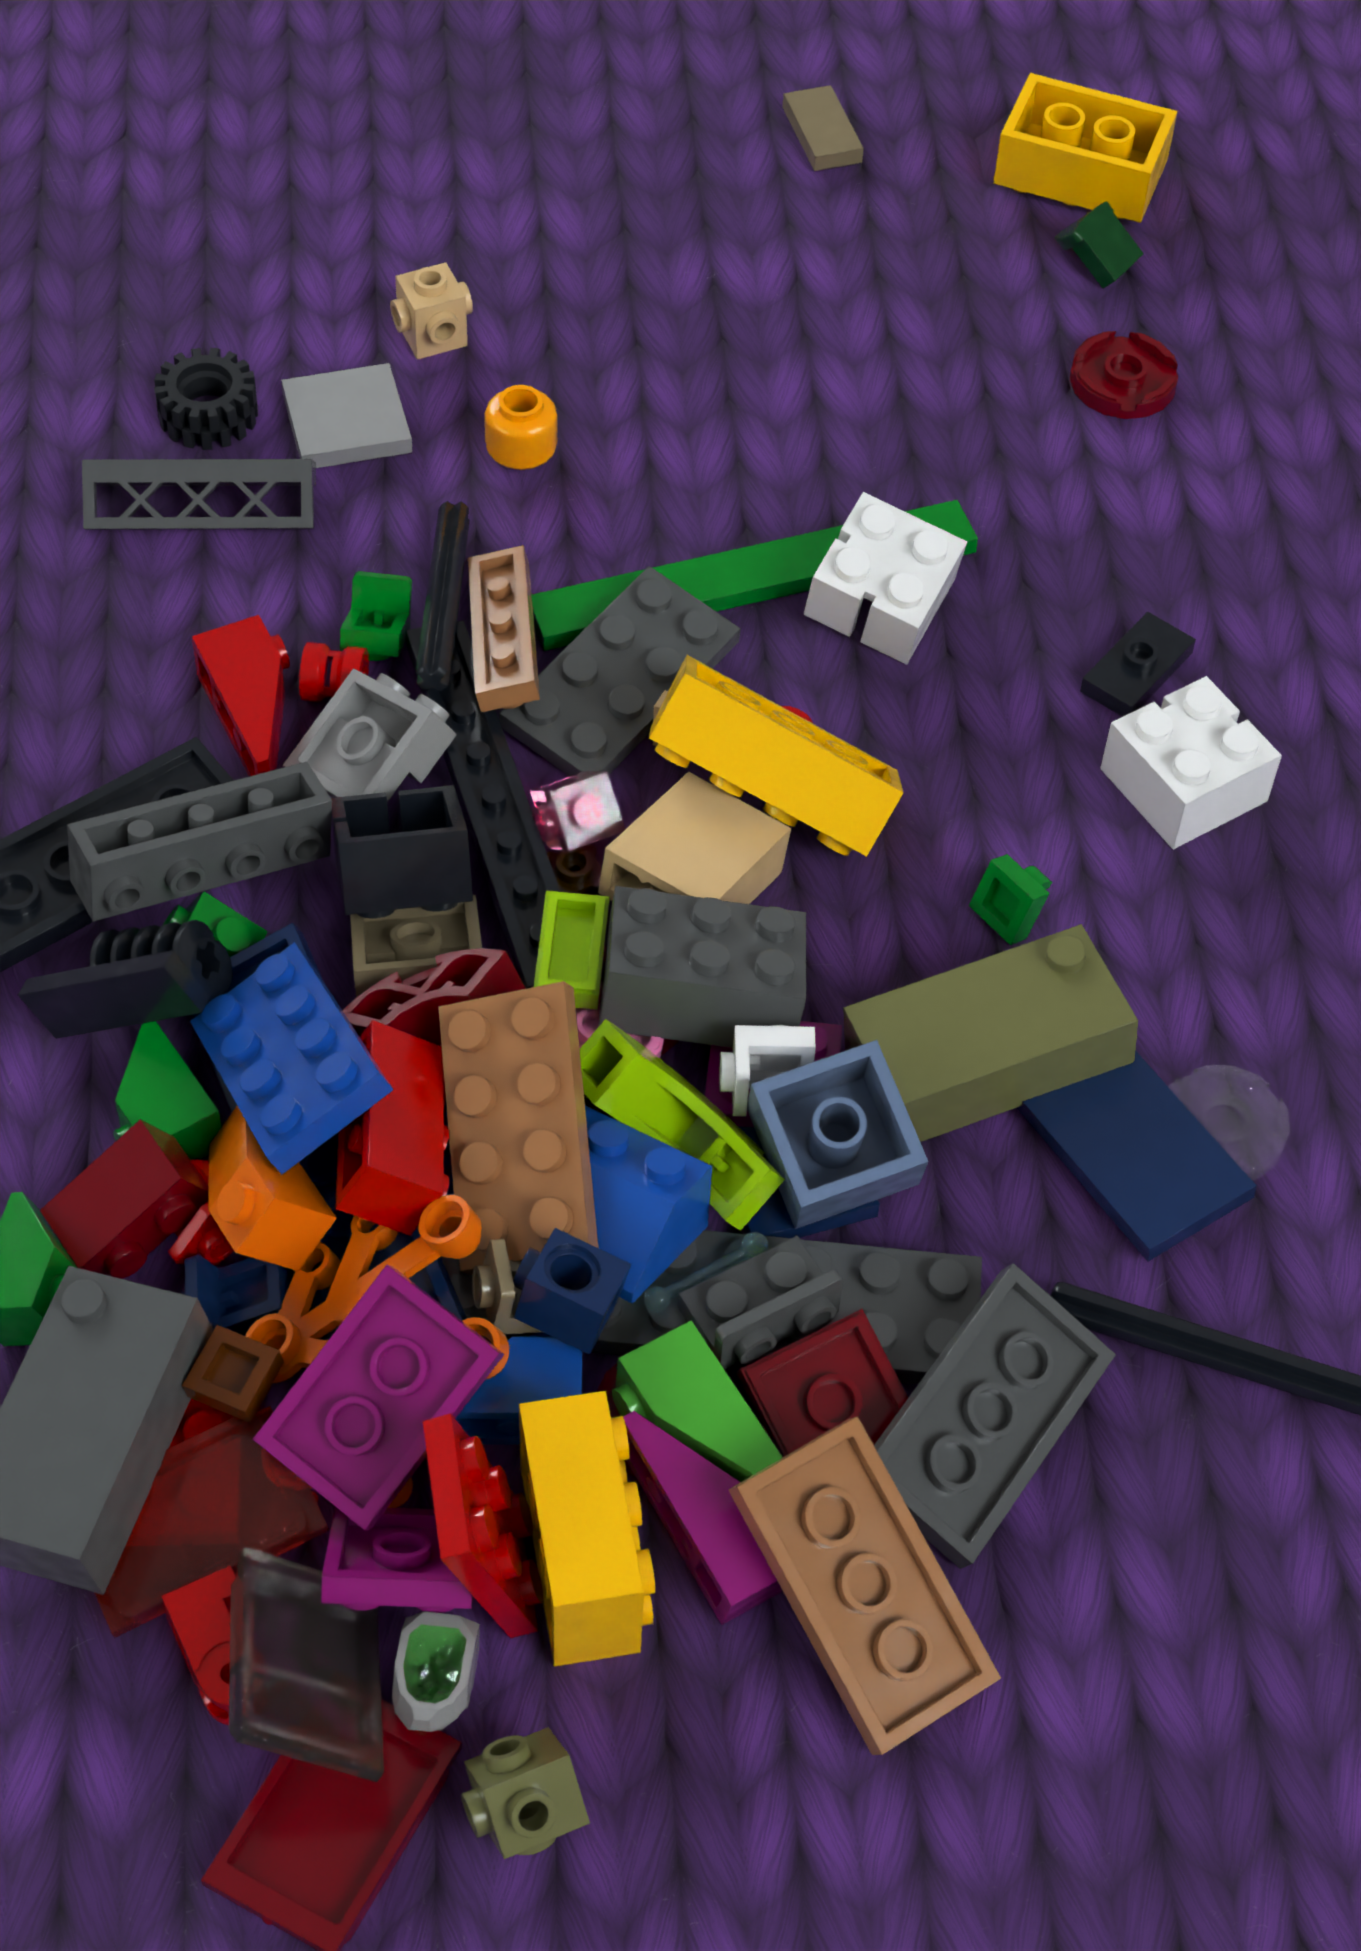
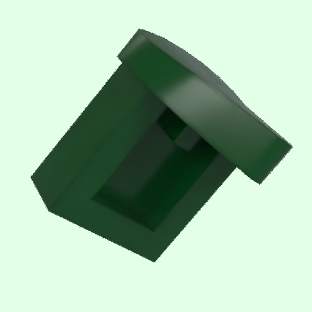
(1101, 244)

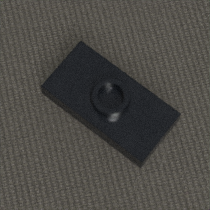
(1137, 665)

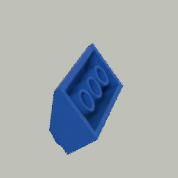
(645, 1198)

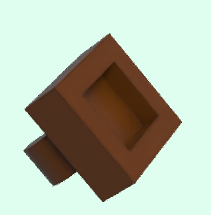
(233, 1373)

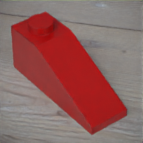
(245, 684)

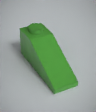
(693, 1399)

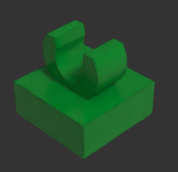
(1010, 898)

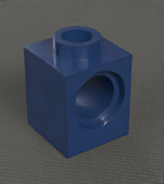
(566, 1314)

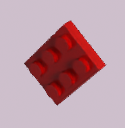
(482, 1526)

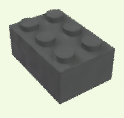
(700, 966)

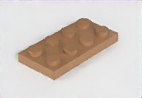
(518, 1118)
(865, 1585)

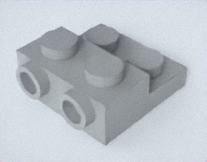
(373, 737)

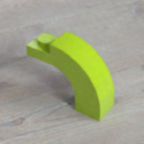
(659, 1102)

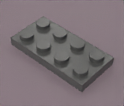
(608, 679)
(989, 1413)

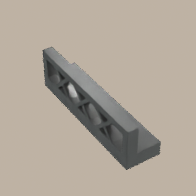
(197, 473)

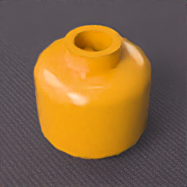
(520, 427)

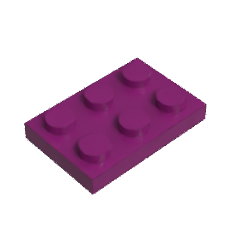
(361, 1403)

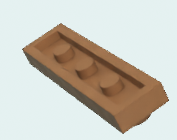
(502, 629)

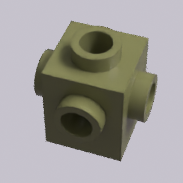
(523, 1793)

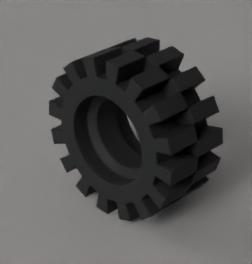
(202, 377)

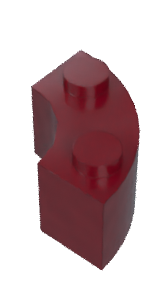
(414, 1002)

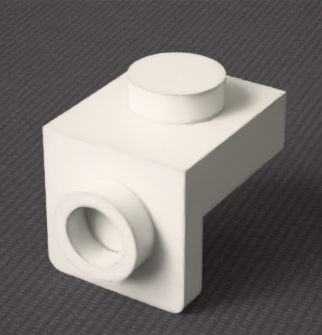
(760, 1054)

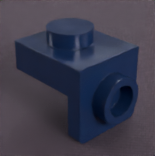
(238, 1292)

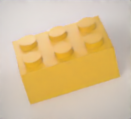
(1084, 147)
(585, 1528)

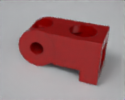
(201, 1626)

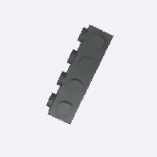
(199, 840)

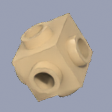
(431, 310)

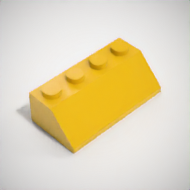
(775, 757)

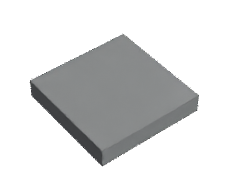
(347, 415)

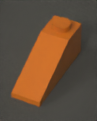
(258, 1207)

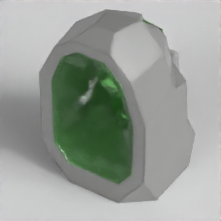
(434, 1669)

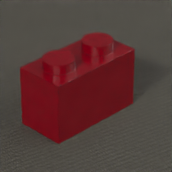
(127, 1202)

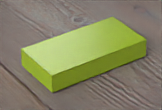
(573, 944)

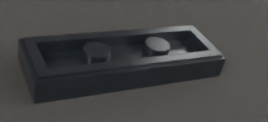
(114, 995)

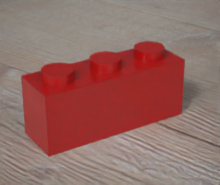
(395, 1150)

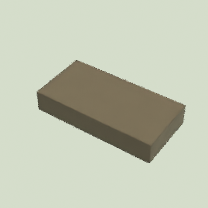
(822, 128)

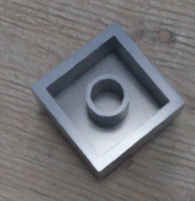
(836, 1133)

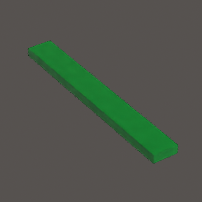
(721, 578)

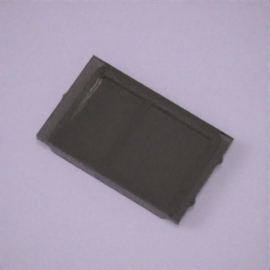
(303, 1669)

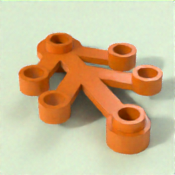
(446, 1230)

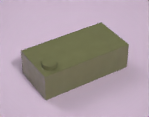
(998, 1031)

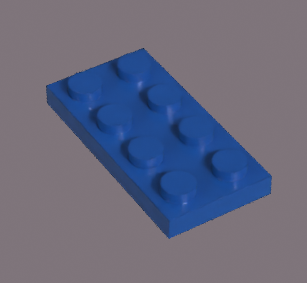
(289, 1057)

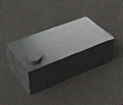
(92, 1423)

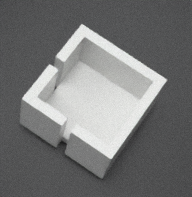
(893, 563)
(1190, 762)

